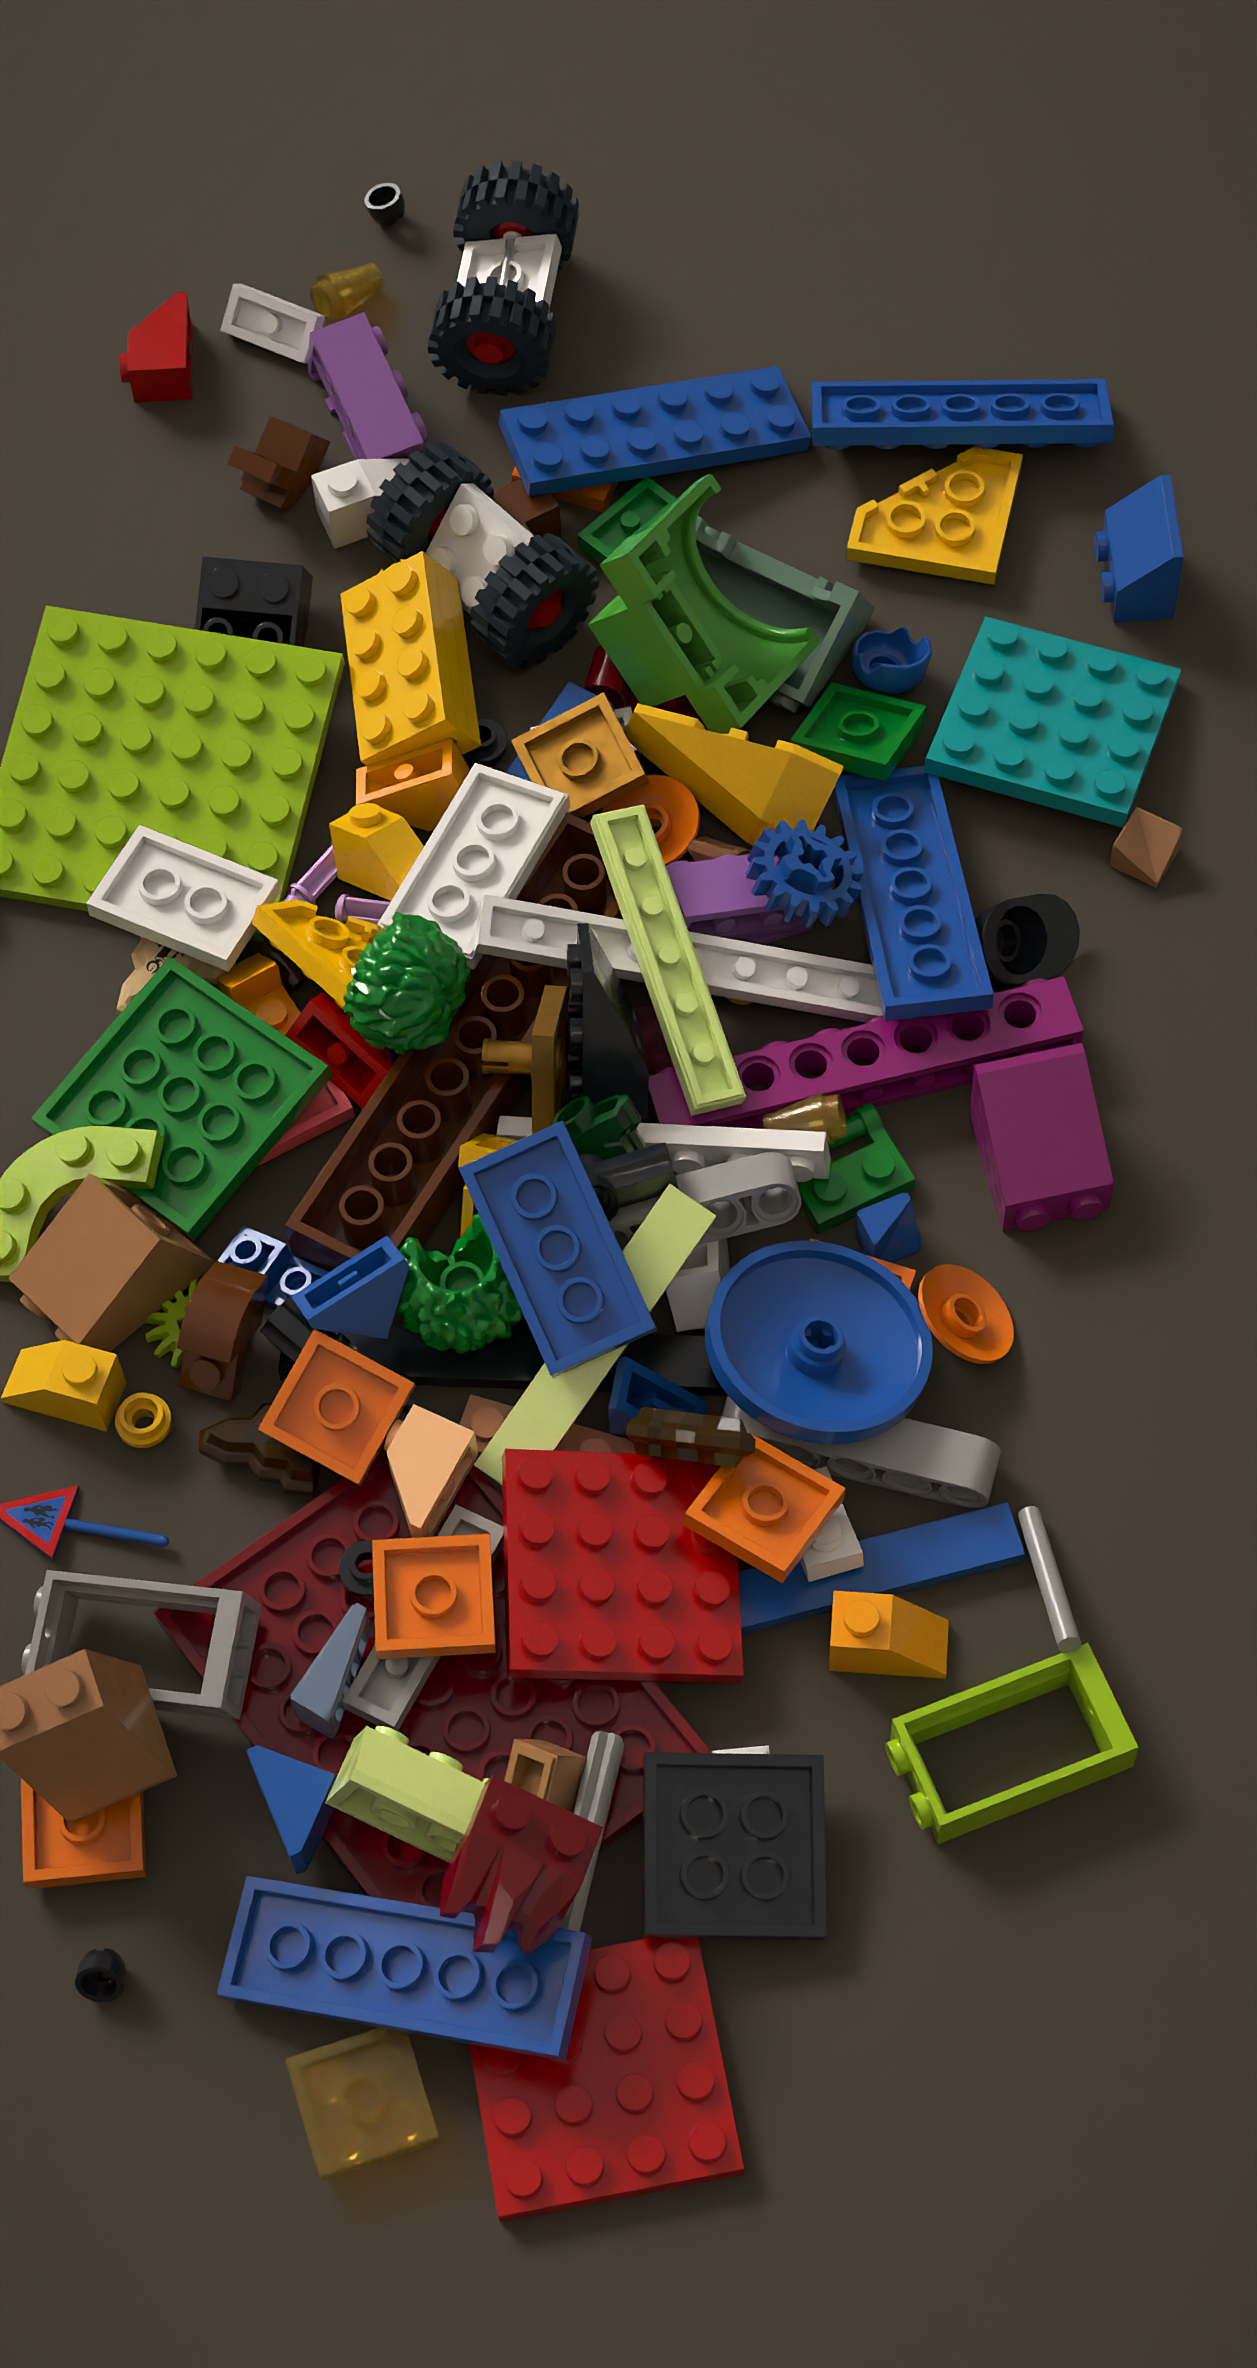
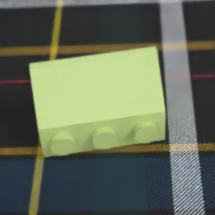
(406, 1791)

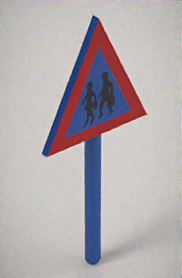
(45, 1516)

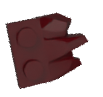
(517, 1866)

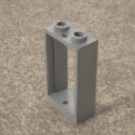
(230, 1642)

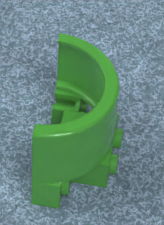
(680, 634)

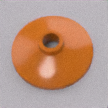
(668, 806)
(966, 1314)

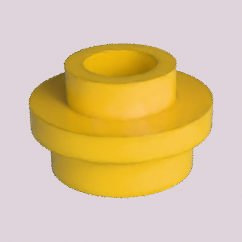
(140, 1406)

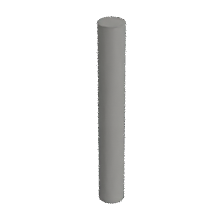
(1049, 1579)

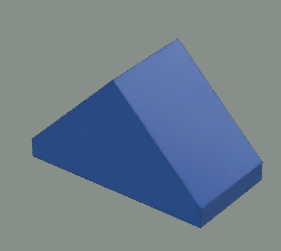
(358, 1294)
(640, 1387)
(295, 1800)

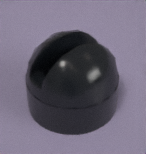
(385, 203)
(89, 1975)

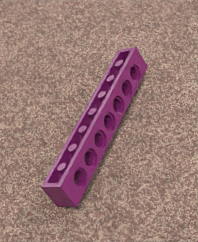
(895, 1072)

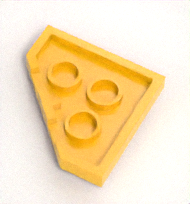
(943, 519)
(316, 943)

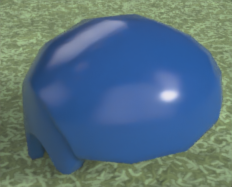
(890, 661)

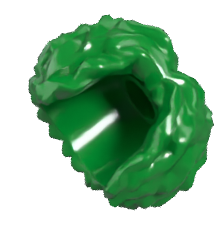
(407, 986)
(458, 1297)

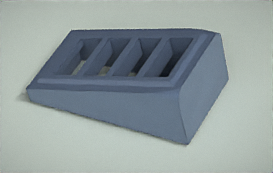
(328, 1679)

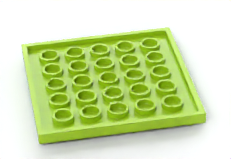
(160, 733)

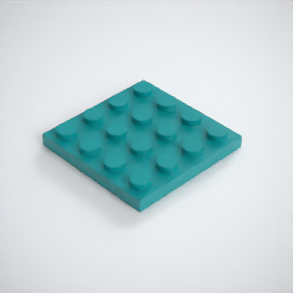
(1053, 721)

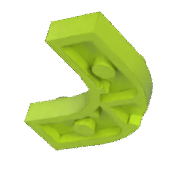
(58, 1168)

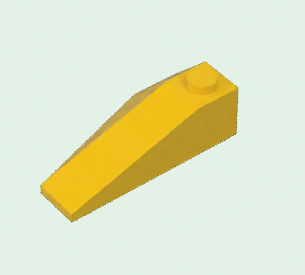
(734, 778)

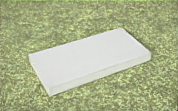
(479, 848)

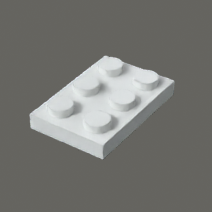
(182, 897)

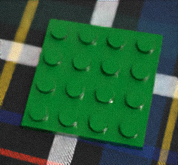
(201, 1077)

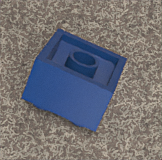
(1141, 554)

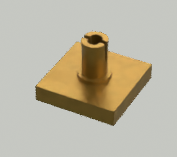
(582, 756)
(542, 1058)

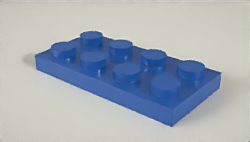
(557, 1249)

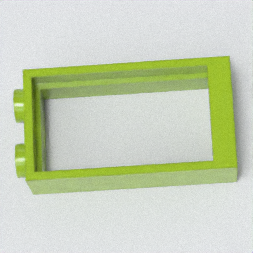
(1095, 1700)

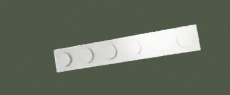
(704, 1146)

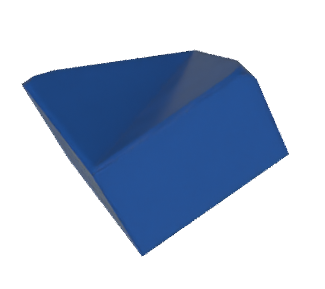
(888, 1229)

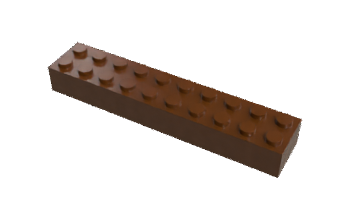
(402, 1151)

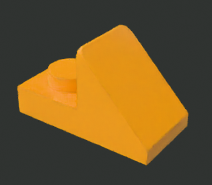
(259, 989)

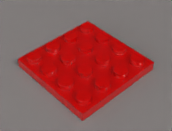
(609, 1573)
(633, 2102)

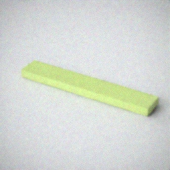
(667, 960)
(554, 1404)

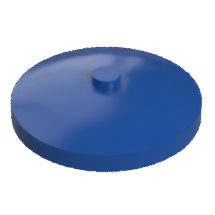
(818, 1342)

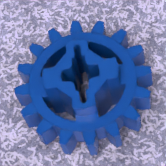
(804, 873)

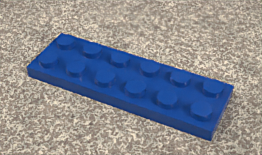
(961, 413)
(653, 430)
(913, 895)
(401, 1969)

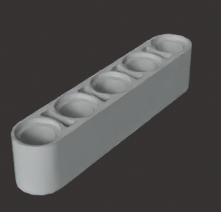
(744, 1193)
(905, 1459)

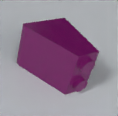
(1040, 1138)

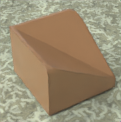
(1146, 847)
(546, 1771)

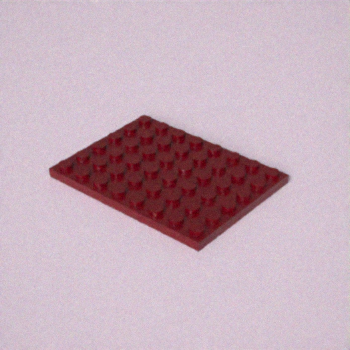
(463, 1708)

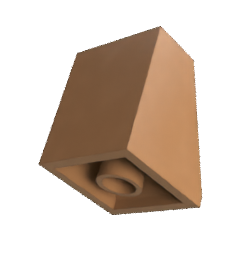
(105, 1266)
(83, 1733)

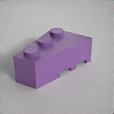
(364, 390)
(720, 902)

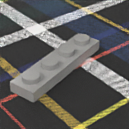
(389, 1687)

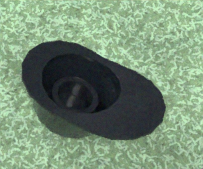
(1028, 938)

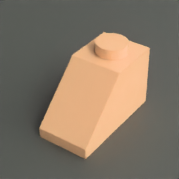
(428, 1466)

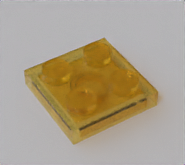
(361, 2101)

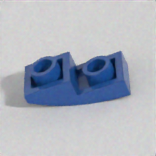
(272, 1258)

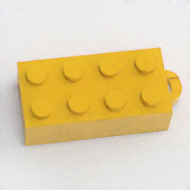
(409, 661)

